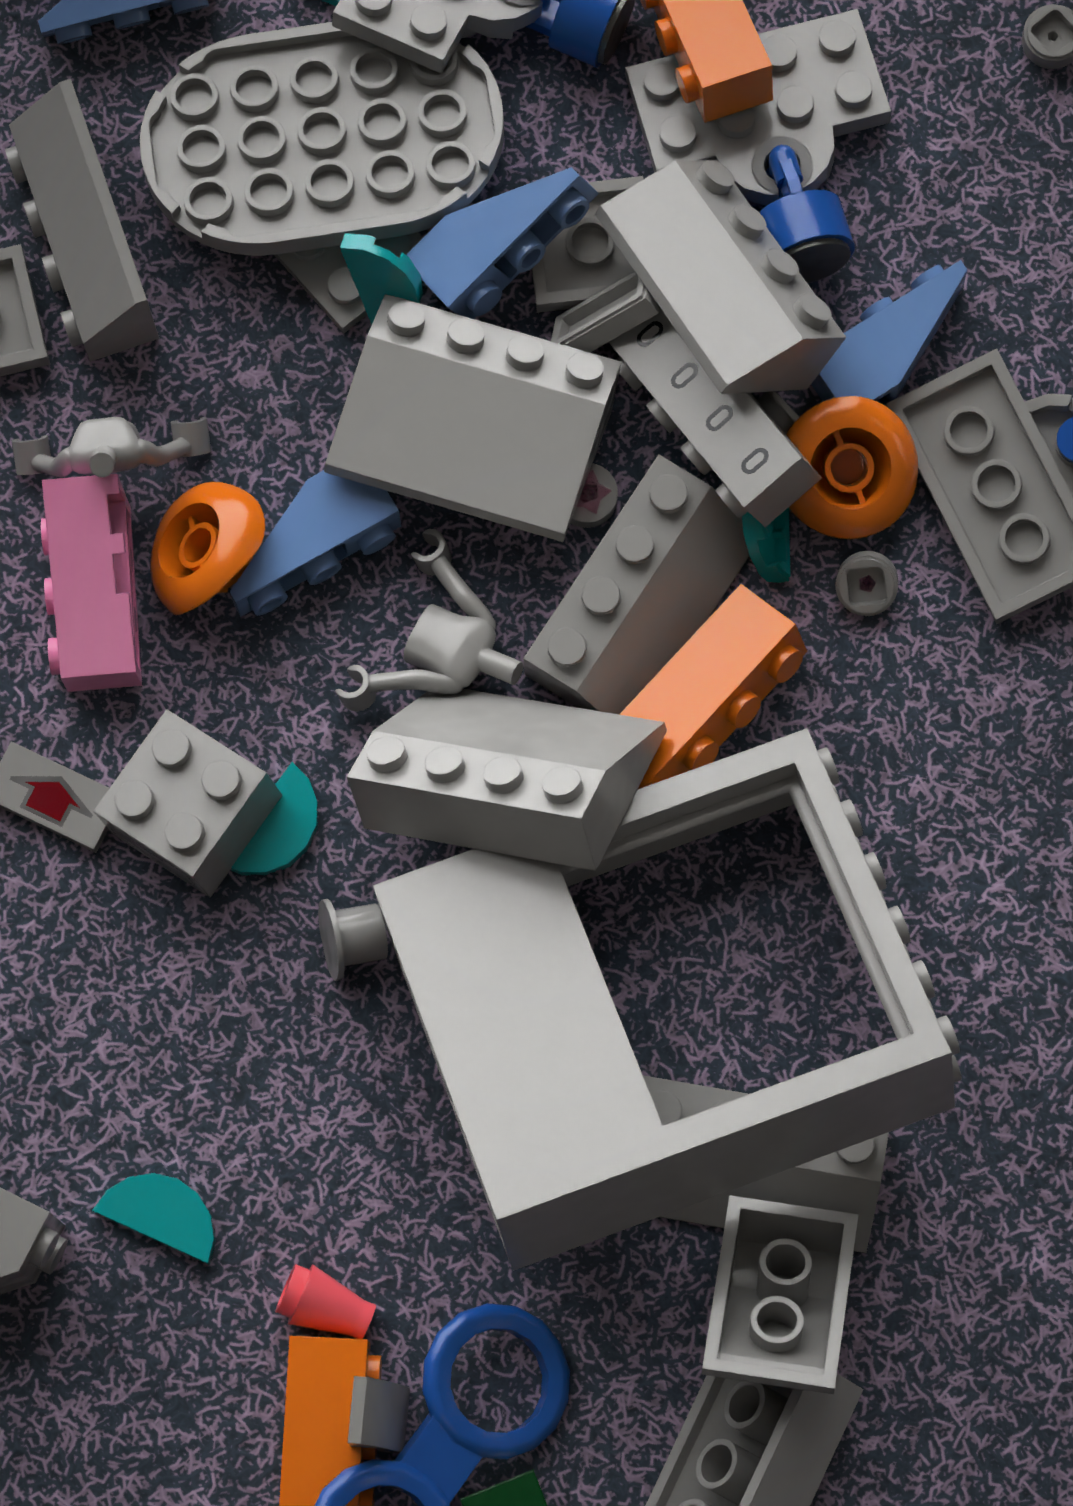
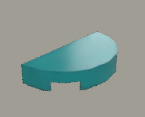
(379, 272)
(769, 546)
(285, 831)
(162, 1211)

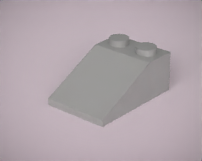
(780, 1295)

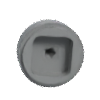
(1049, 36)

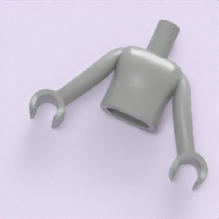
(109, 447)
(442, 642)

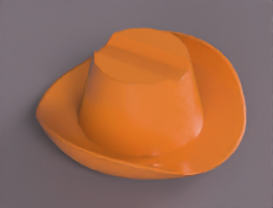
(864, 467)
(204, 544)

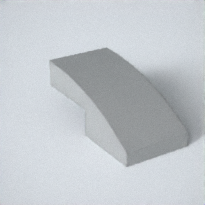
(378, 1414)

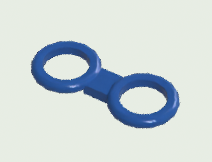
(446, 1443)

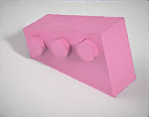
(91, 583)

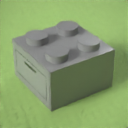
(188, 803)

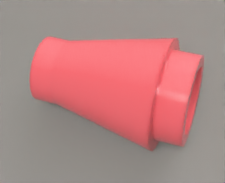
(323, 1304)

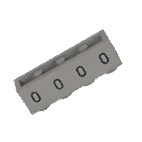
(724, 431)

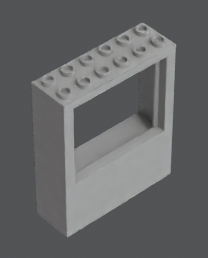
(544, 1060)

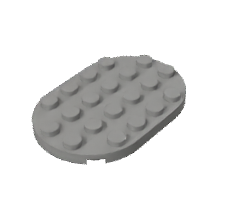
(317, 137)

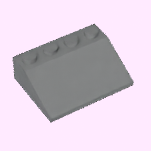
(473, 417)
(504, 775)

